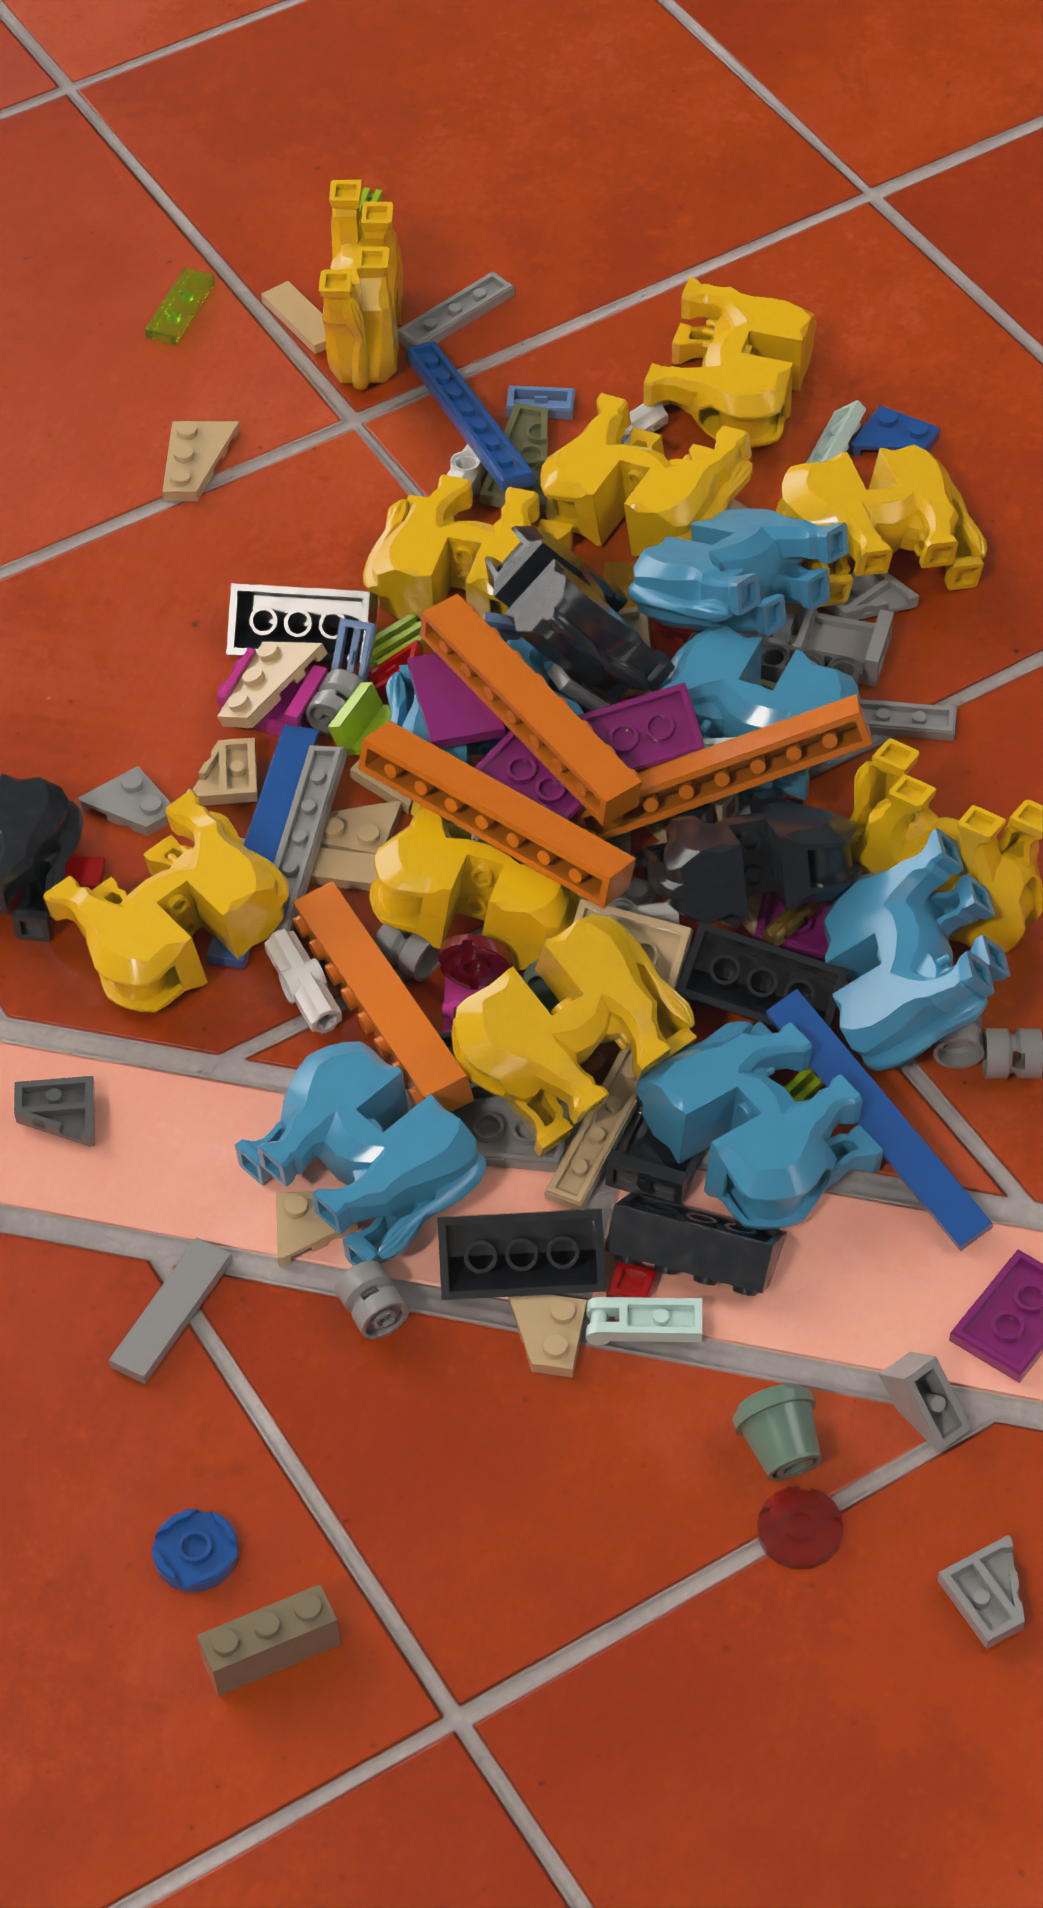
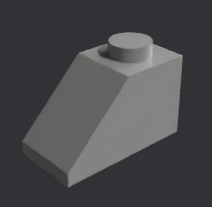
(926, 1398)

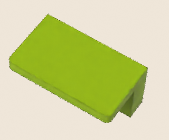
(359, 718)

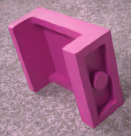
(293, 702)

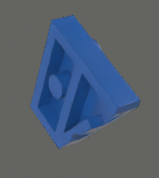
(894, 431)

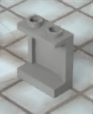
(847, 637)

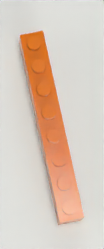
(531, 709)
(742, 764)
(497, 814)
(380, 998)

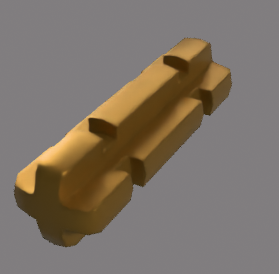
(787, 923)

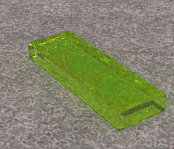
(179, 306)

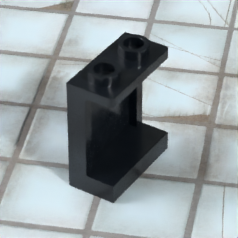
(648, 1165)

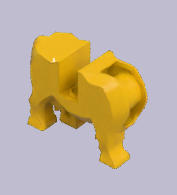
(361, 288)
(750, 362)
(601, 481)
(906, 507)
(429, 552)
(896, 825)
(439, 871)
(145, 938)
(605, 995)

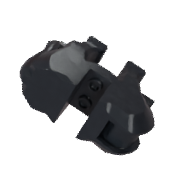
(573, 615)
(35, 844)
(775, 848)

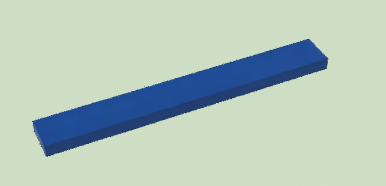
(469, 416)
(272, 813)
(879, 1117)

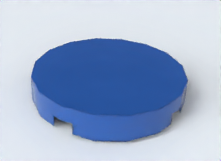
(195, 1550)

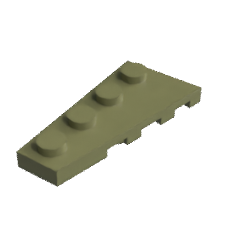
(529, 435)

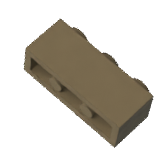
(269, 1639)

